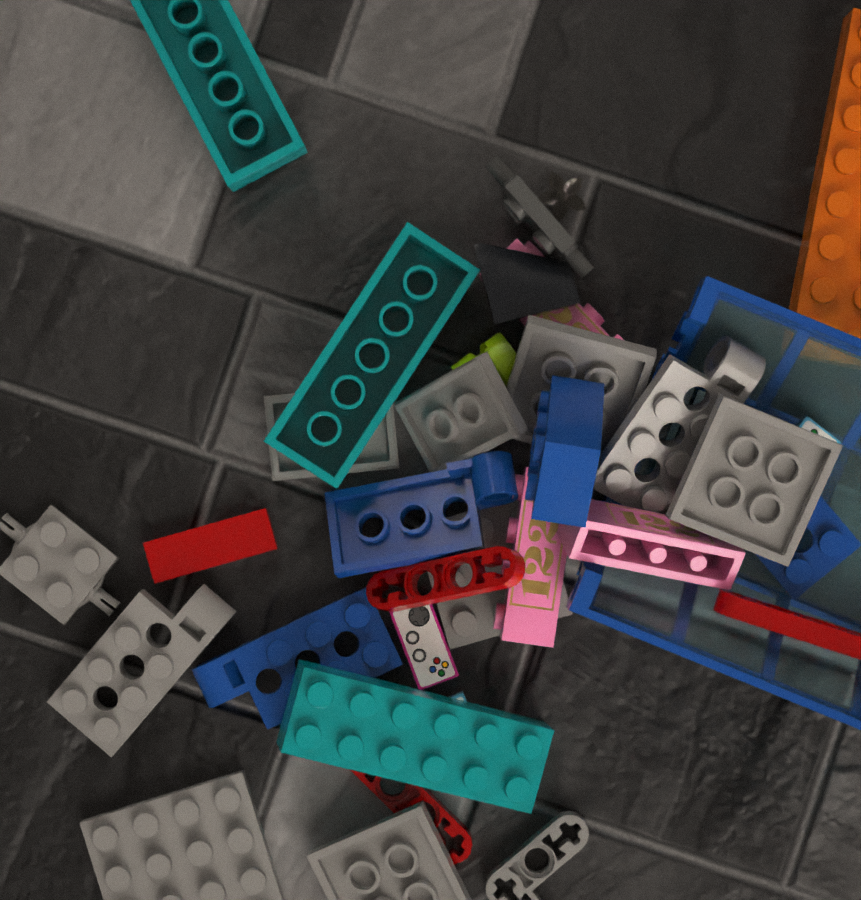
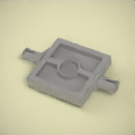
(58, 564)

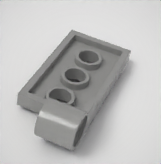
(728, 371)
(163, 665)

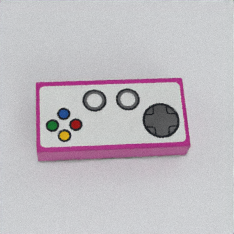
(424, 645)

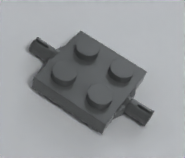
(525, 207)

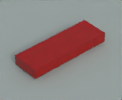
(210, 545)

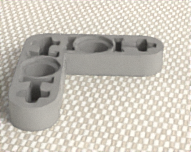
(527, 879)

